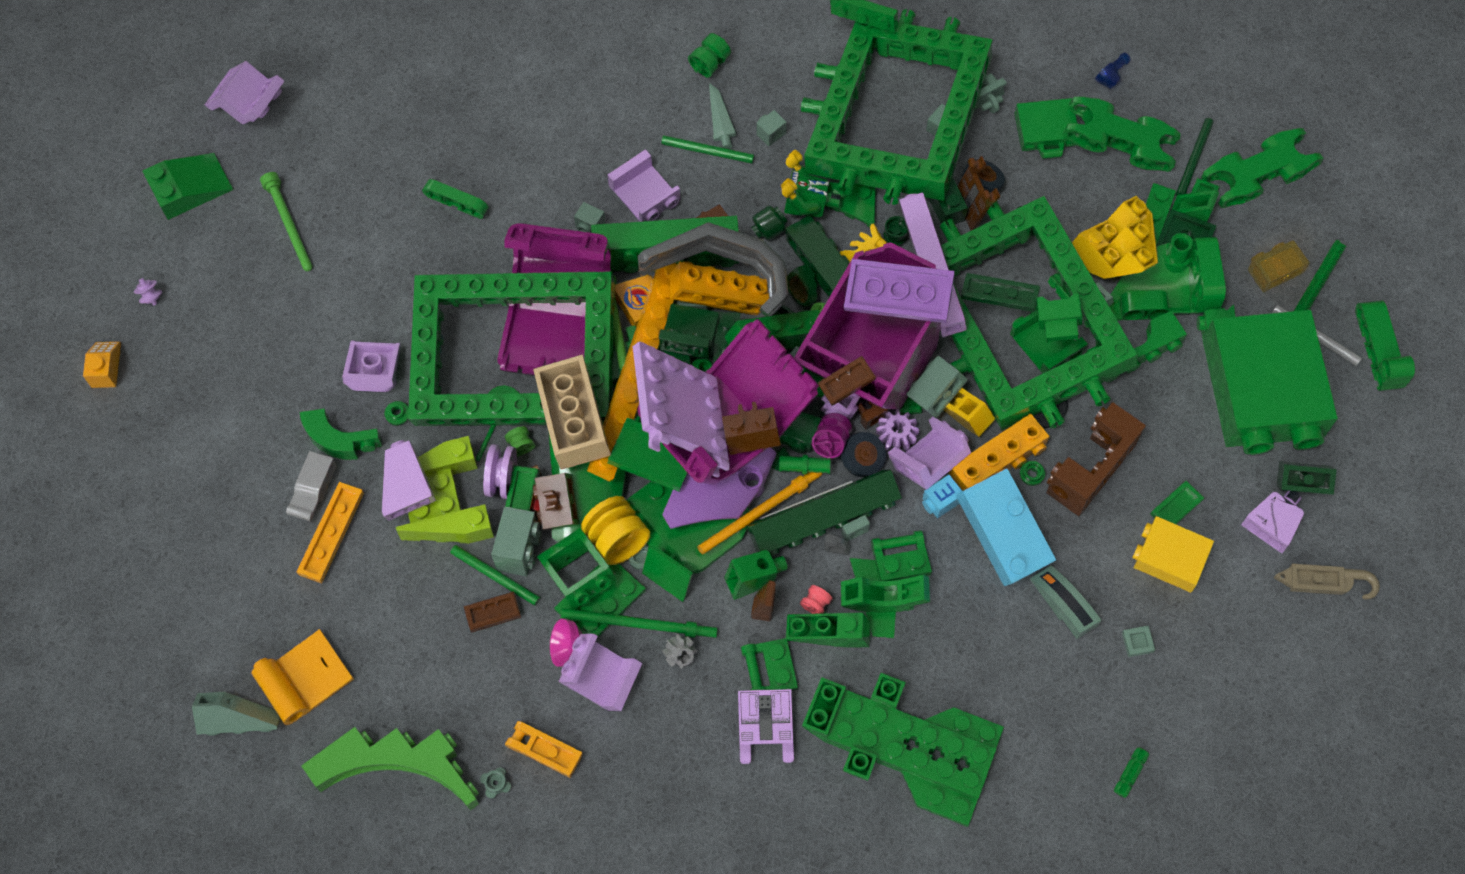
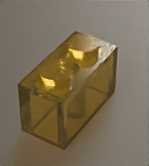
(1278, 265)

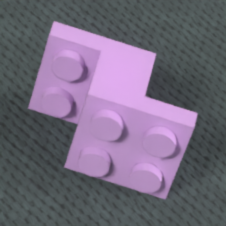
(245, 93)

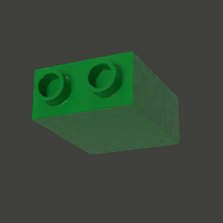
(1269, 381)

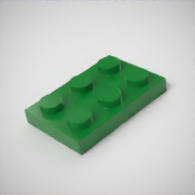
(610, 601)

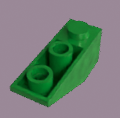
(829, 629)

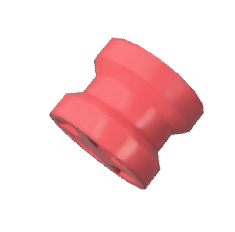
(816, 600)

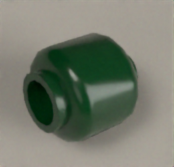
(769, 223)

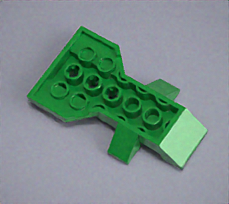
(877, 733)

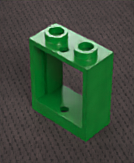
(566, 552)

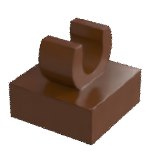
(871, 416)

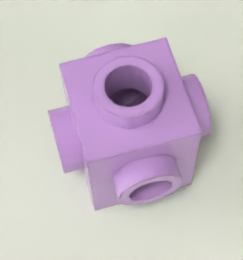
(845, 407)

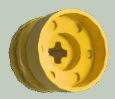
(615, 530)

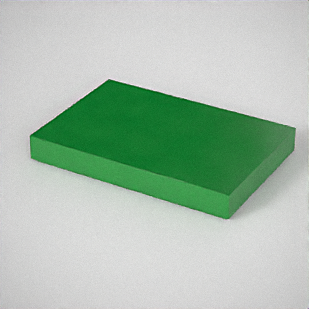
(634, 456)

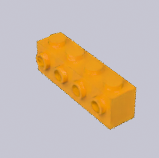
(718, 288)
(1001, 453)

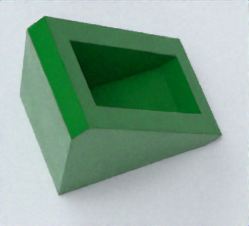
(1196, 204)

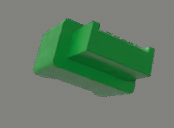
(1060, 317)

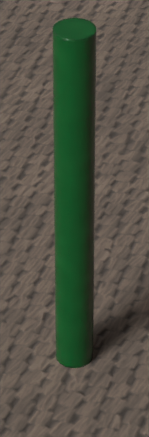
(1195, 156)

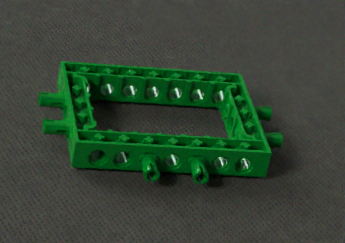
(884, 169)
(1086, 372)

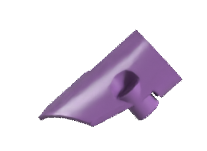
(723, 500)

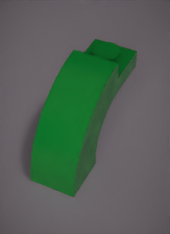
(334, 442)
(885, 596)

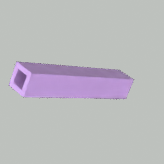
(928, 247)

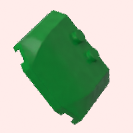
(683, 540)

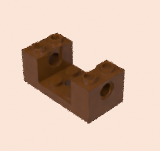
(1118, 435)

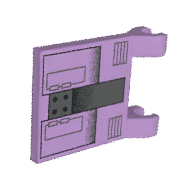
(765, 719)

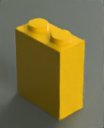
(1172, 553)

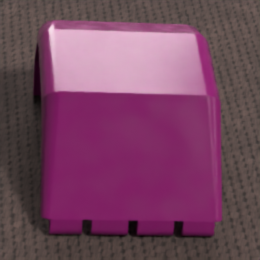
(545, 331)
(750, 372)

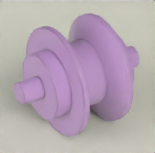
(147, 291)

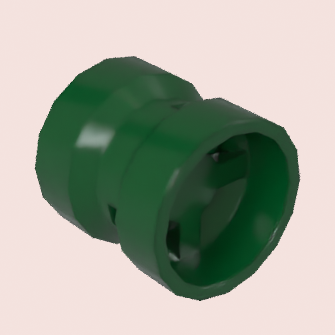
(895, 231)

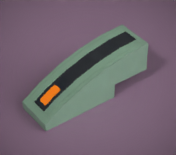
(1066, 601)

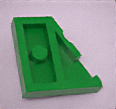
(858, 204)

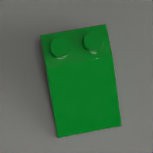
(186, 183)

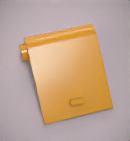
(300, 677)

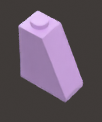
(404, 481)

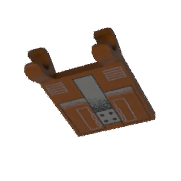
(974, 195)

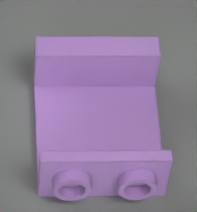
(643, 188)
(599, 673)

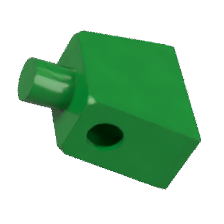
(752, 572)

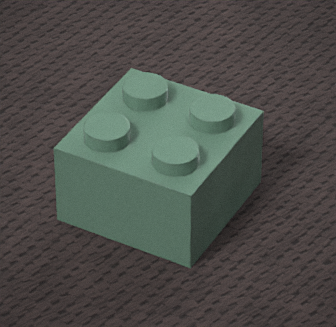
(516, 541)

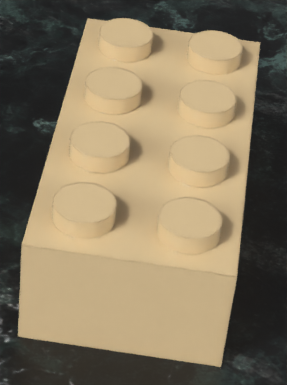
(571, 412)

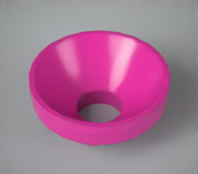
(562, 640)

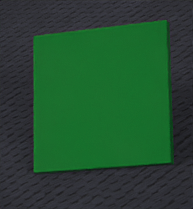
(667, 572)

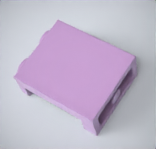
(932, 455)

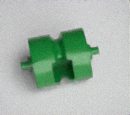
(706, 58)

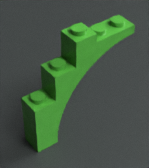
(353, 756)

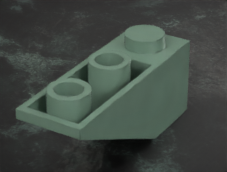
(229, 713)

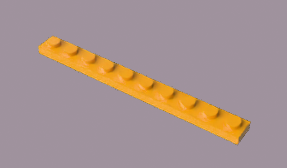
(625, 397)

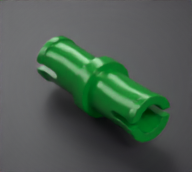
(804, 464)

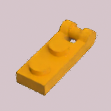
(544, 749)

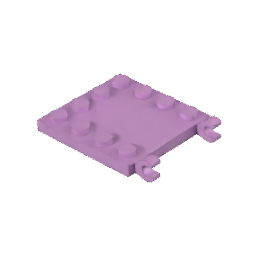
(679, 404)

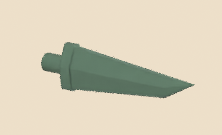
(722, 124)

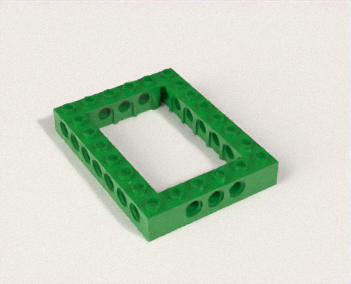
(432, 408)

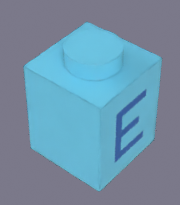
(941, 497)

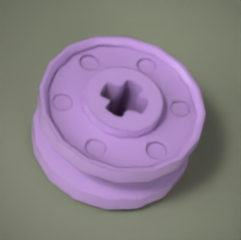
(499, 470)

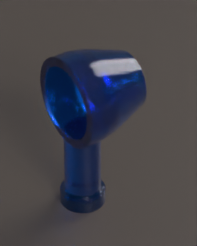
(1109, 75)

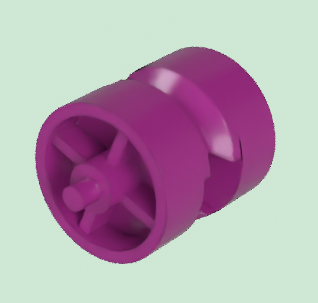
(831, 435)

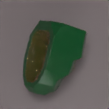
(802, 285)

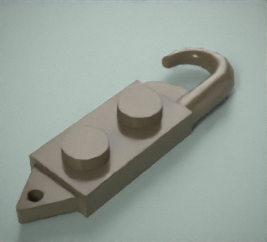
(1326, 579)

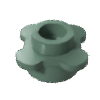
(495, 775)

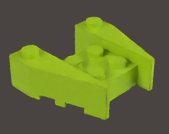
(444, 518)

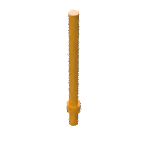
(797, 485)

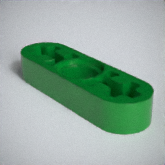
(452, 196)

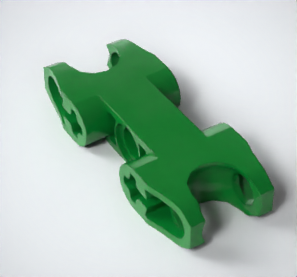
(1137, 138)
(1276, 160)

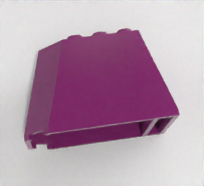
(891, 346)

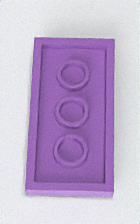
(899, 290)

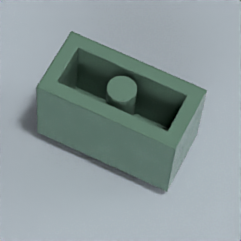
(936, 386)

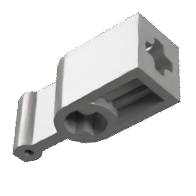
(311, 485)

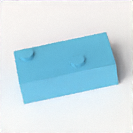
(1005, 527)

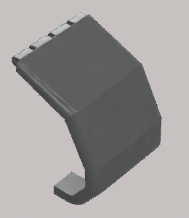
(728, 245)

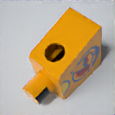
(632, 297)

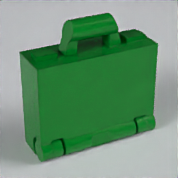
(1042, 126)

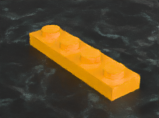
(330, 532)

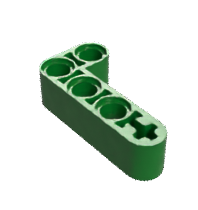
(1387, 365)

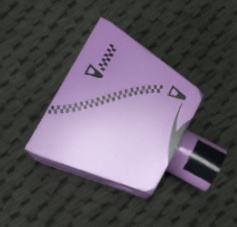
(1276, 519)

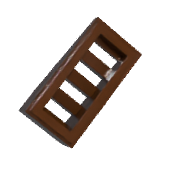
(764, 602)

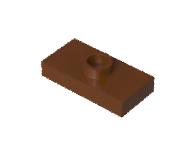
(847, 380)
(492, 612)

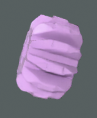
(897, 422)

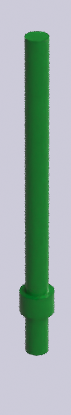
(689, 629)

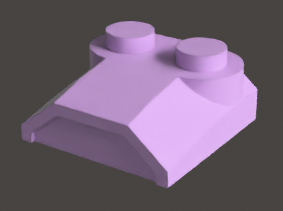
(371, 366)

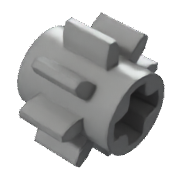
(679, 651)

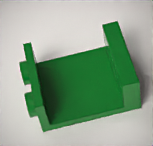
(1043, 354)

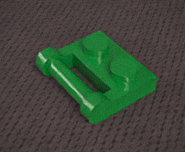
(902, 564)
(777, 663)

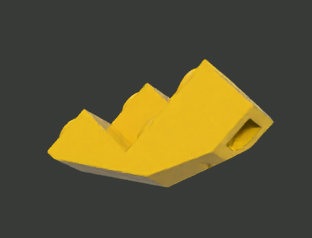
(1121, 243)

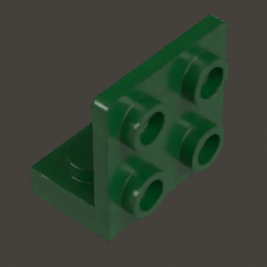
(689, 331)

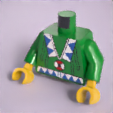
(806, 193)

